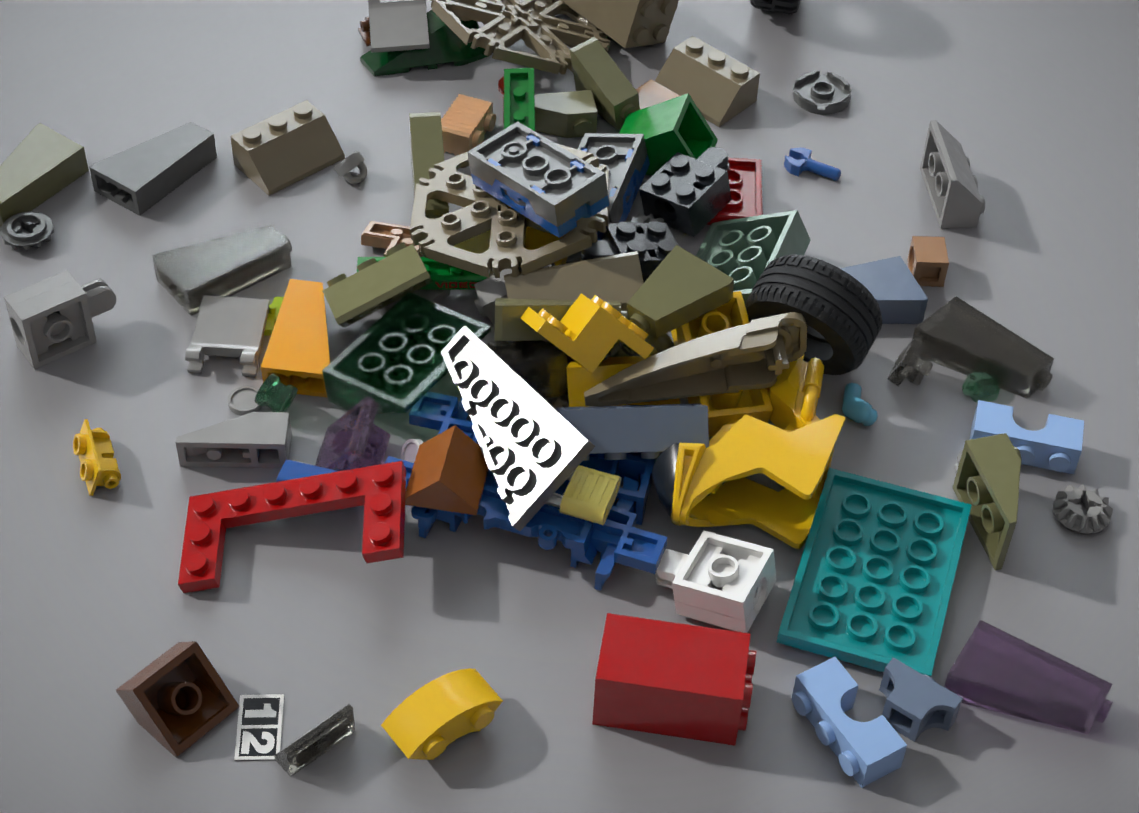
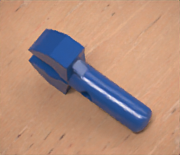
(800, 160)

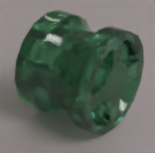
(276, 394)

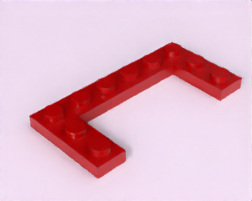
(376, 487)

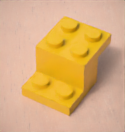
(588, 331)

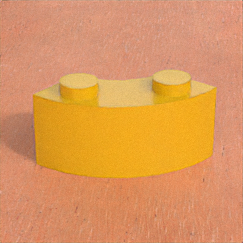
(442, 713)

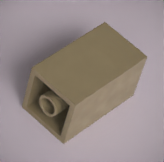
(629, 21)

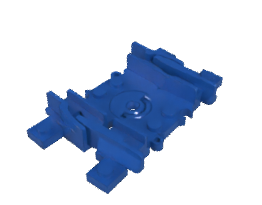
(616, 539)

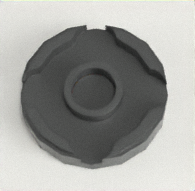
(822, 93)

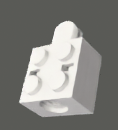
(719, 580)

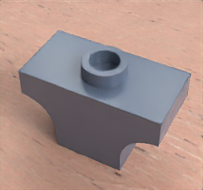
(916, 701)

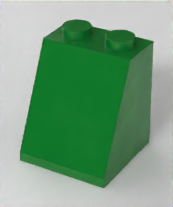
(670, 129)

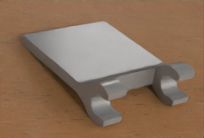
(398, 25)
(228, 329)

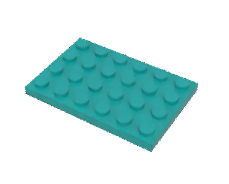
(875, 574)

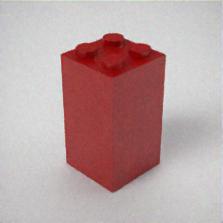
(673, 679)

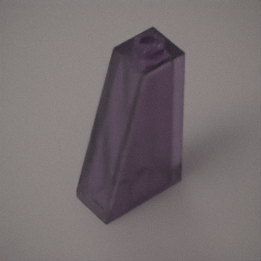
(1026, 682)

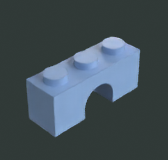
(1051, 448)
(863, 748)

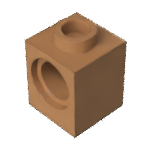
(928, 260)

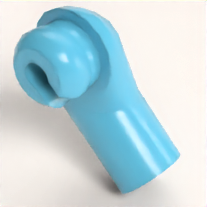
(856, 408)

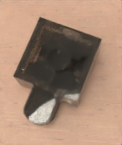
(537, 364)

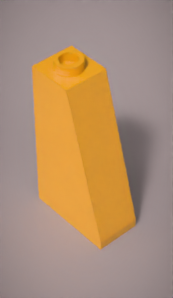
(300, 339)

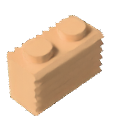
(466, 124)

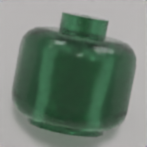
(981, 387)

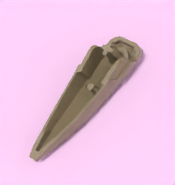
(710, 365)

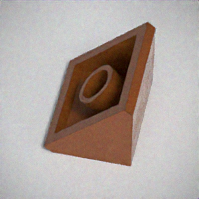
(448, 474)

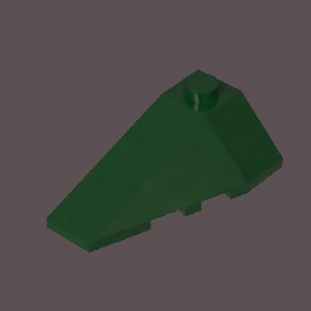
(444, 48)

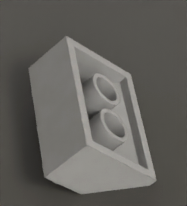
(950, 180)

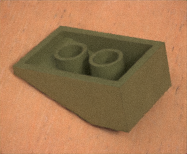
(990, 482)

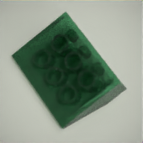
(397, 356)

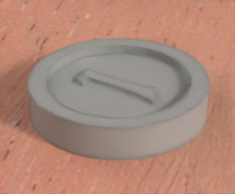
(242, 400)

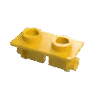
(96, 458)

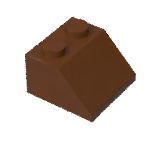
(178, 697)

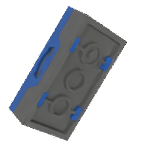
(627, 165)
(538, 178)

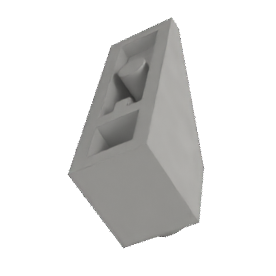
(242, 442)

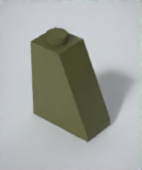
(610, 88)
(678, 293)

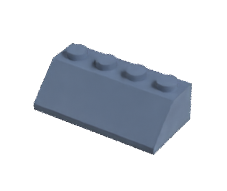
(639, 427)

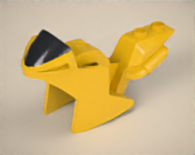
(790, 453)

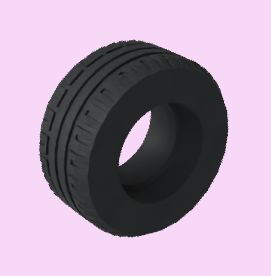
(836, 307)

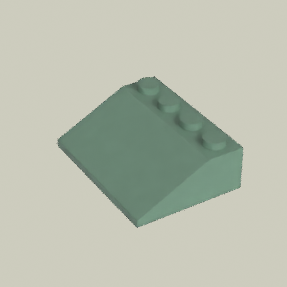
(749, 244)

